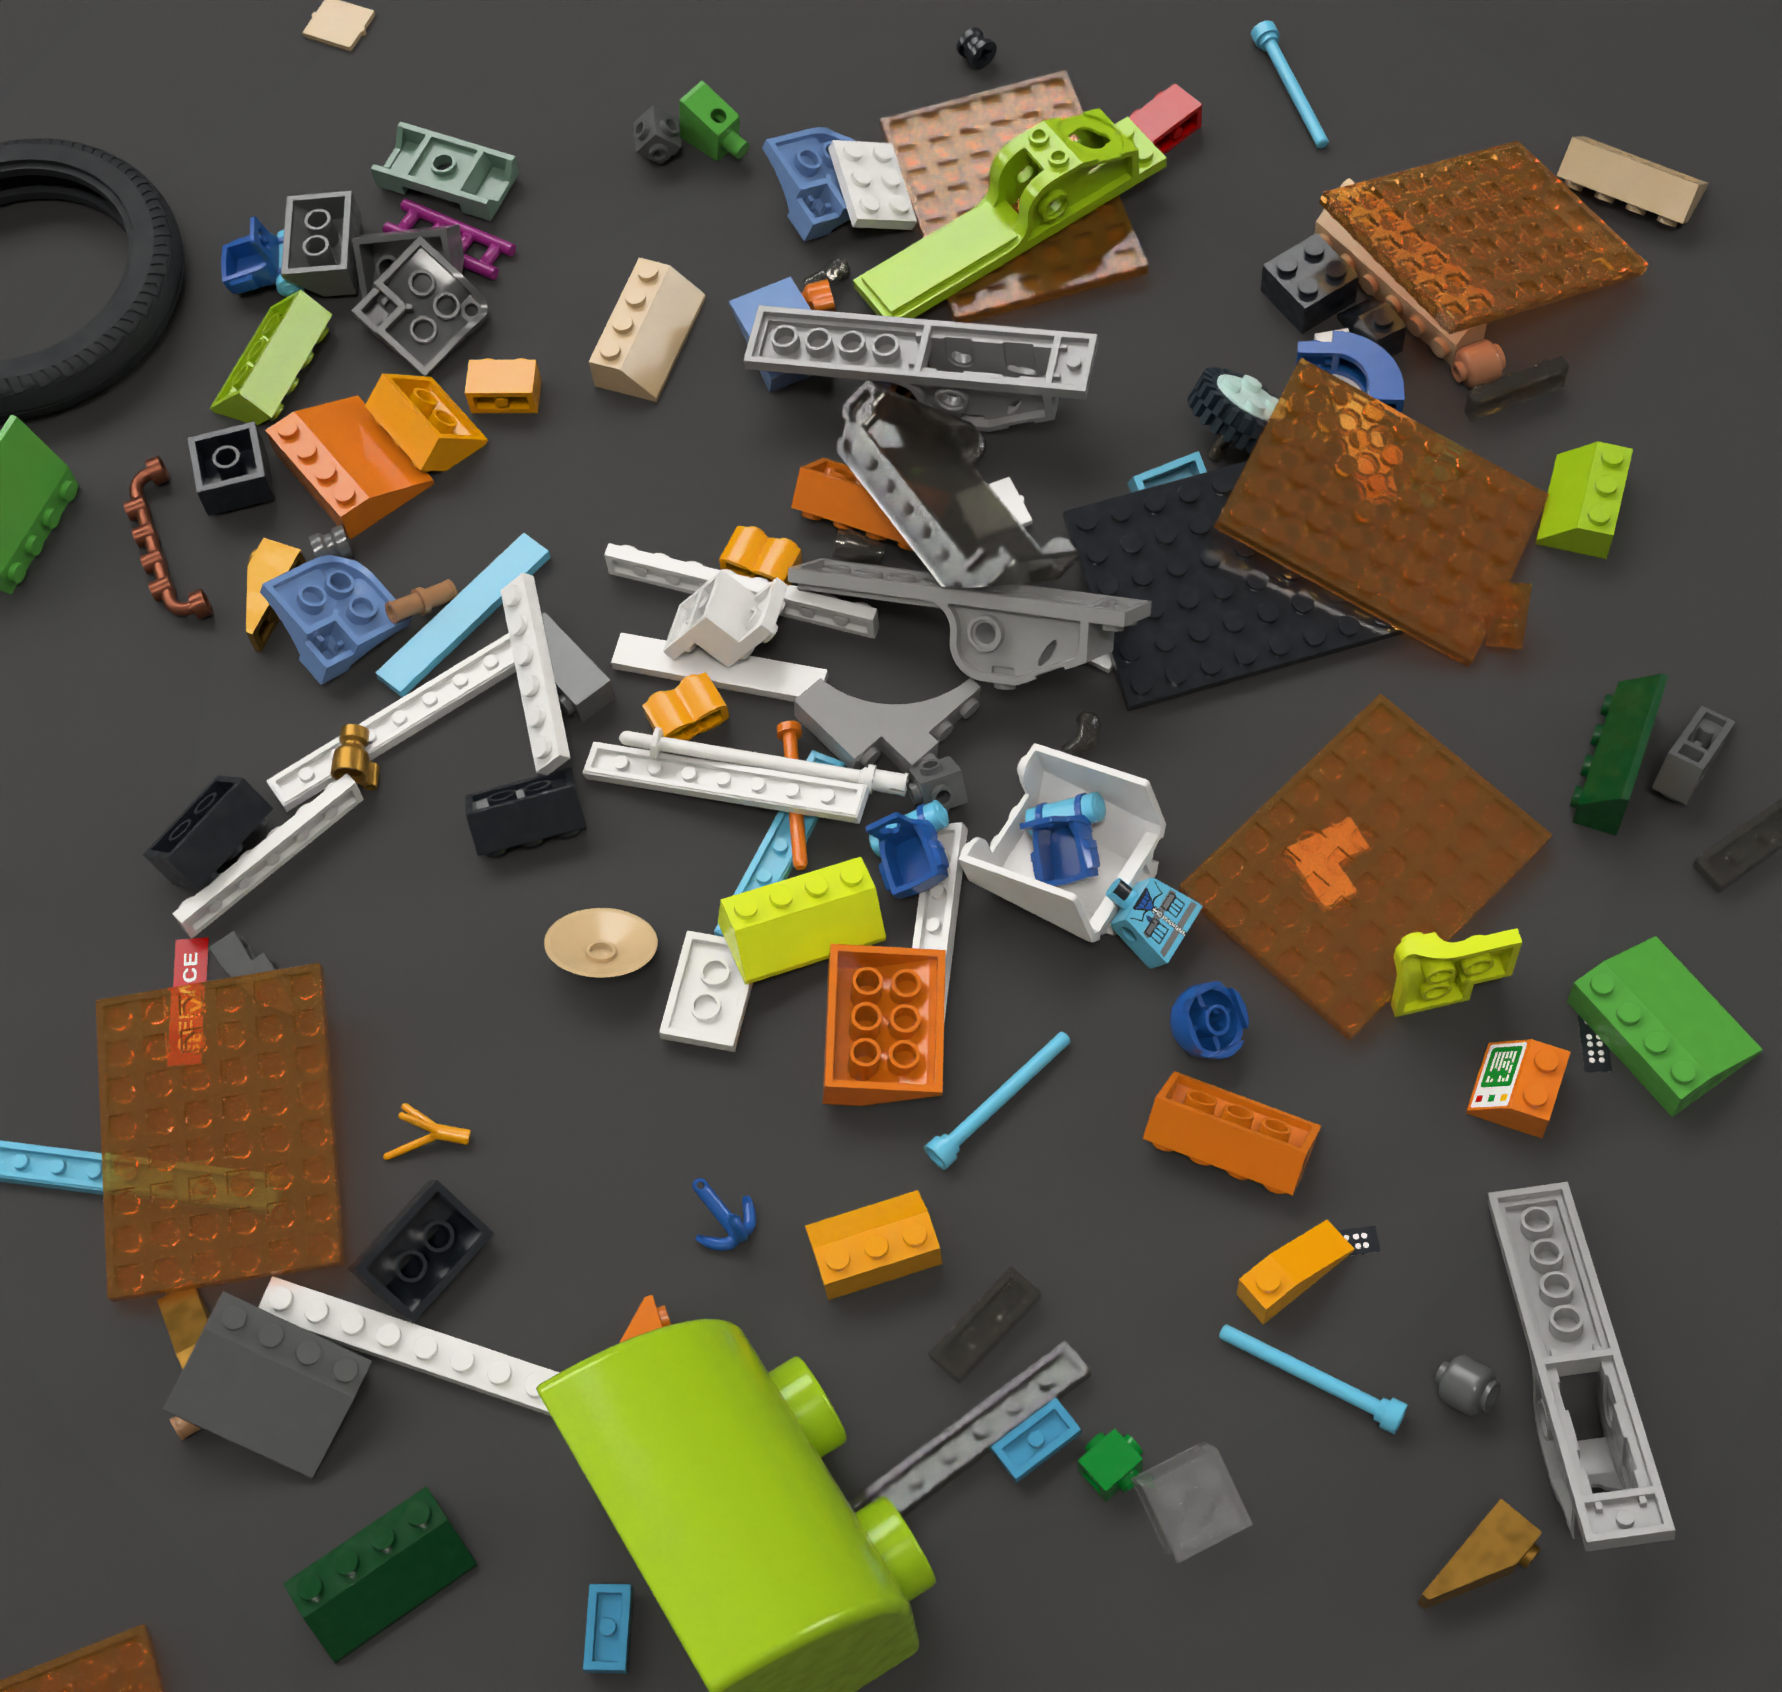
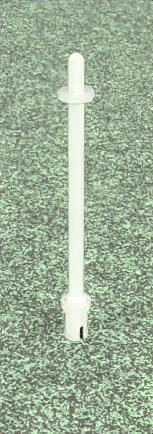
(874, 778)

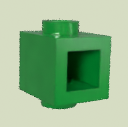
(1111, 1463)

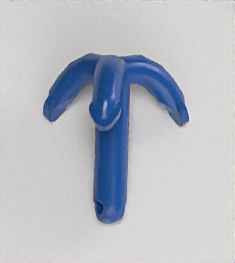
(731, 1222)

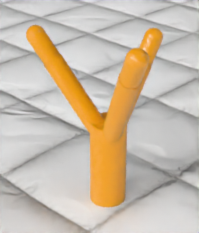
(438, 1132)

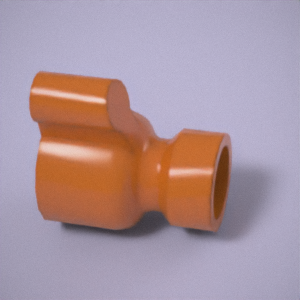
(819, 296)

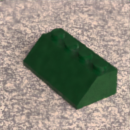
(1618, 753)
(380, 1574)

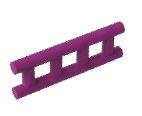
(468, 235)

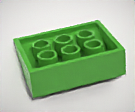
(32, 498)
(1662, 1024)

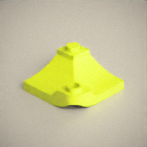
(1444, 973)

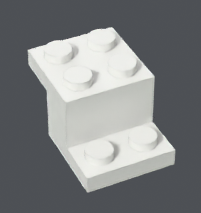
(726, 619)

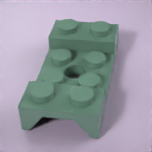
(475, 180)

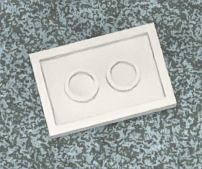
(872, 185)
(706, 995)

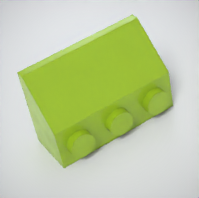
(1585, 499)

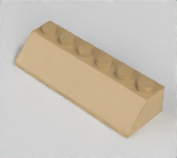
(1384, 288)

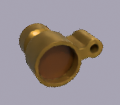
(354, 759)

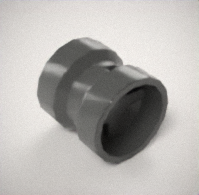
(331, 543)

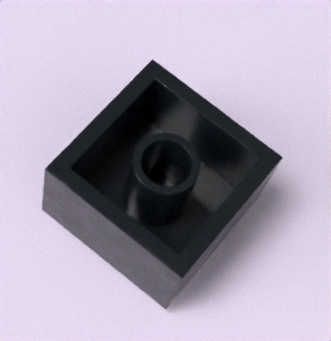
(1309, 283)
(231, 468)

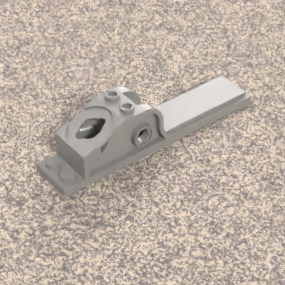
(900, 348)
(996, 630)
(1573, 1335)

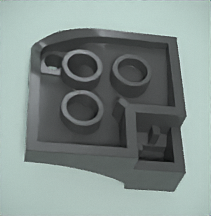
(421, 307)

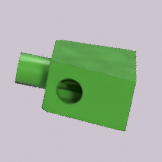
(710, 124)

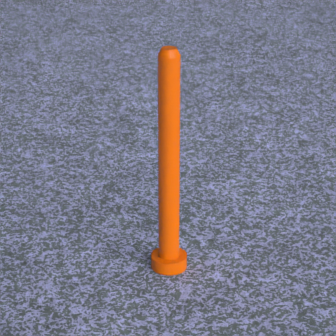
(789, 733)

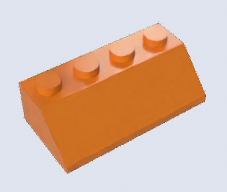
(834, 493)
(1231, 1133)

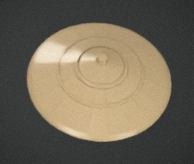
(600, 942)

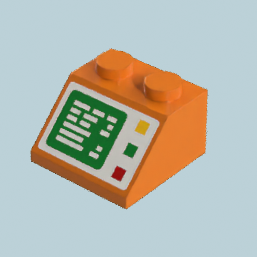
(1518, 1084)

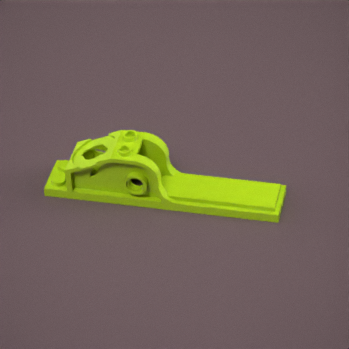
(994, 231)

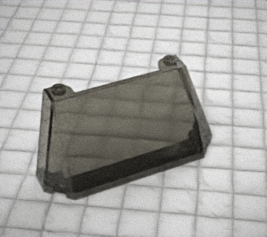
(926, 483)

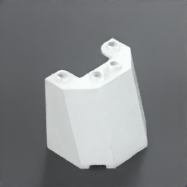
(1123, 841)

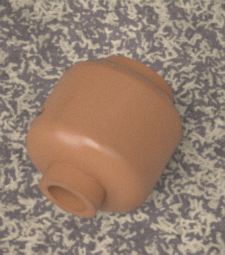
(1478, 363)

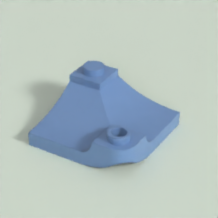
(809, 180)
(332, 613)

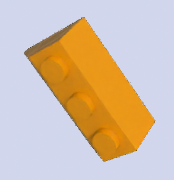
(424, 421)
(874, 1244)

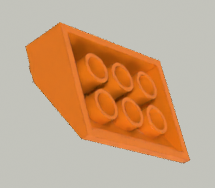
(347, 462)
(883, 1024)

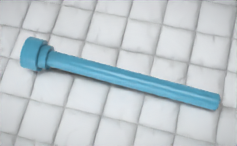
(1267, 38)
(944, 1149)
(1385, 1411)

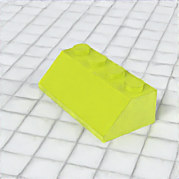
(800, 918)

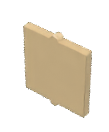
(339, 24)

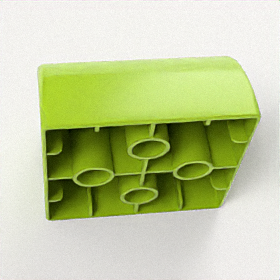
(735, 1513)

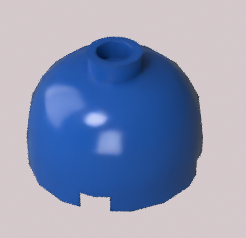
(1209, 1020)

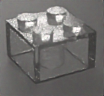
(1191, 1501)

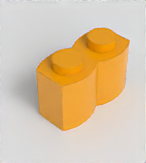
(757, 555)
(687, 709)

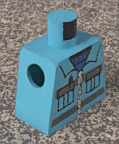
(1151, 918)

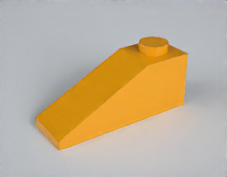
(1292, 1270)

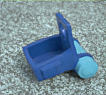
(255, 262)
(1064, 839)
(910, 849)

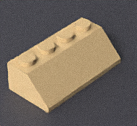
(1631, 180)
(646, 331)

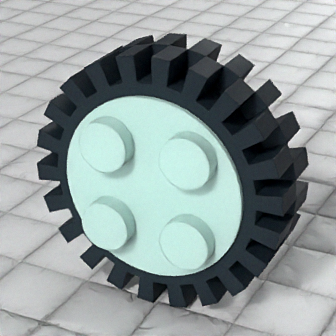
(1232, 406)

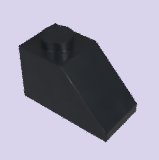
(1376, 322)

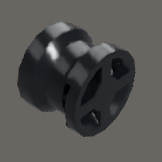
(976, 48)

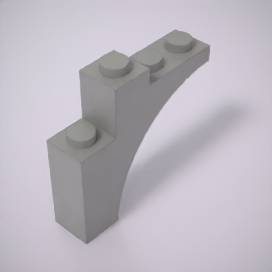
(902, 732)

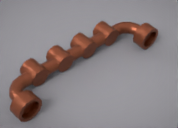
(147, 536)

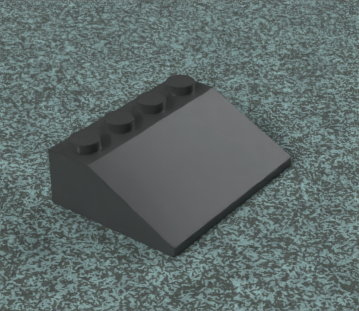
(267, 1385)

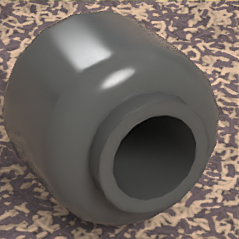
(1467, 1385)

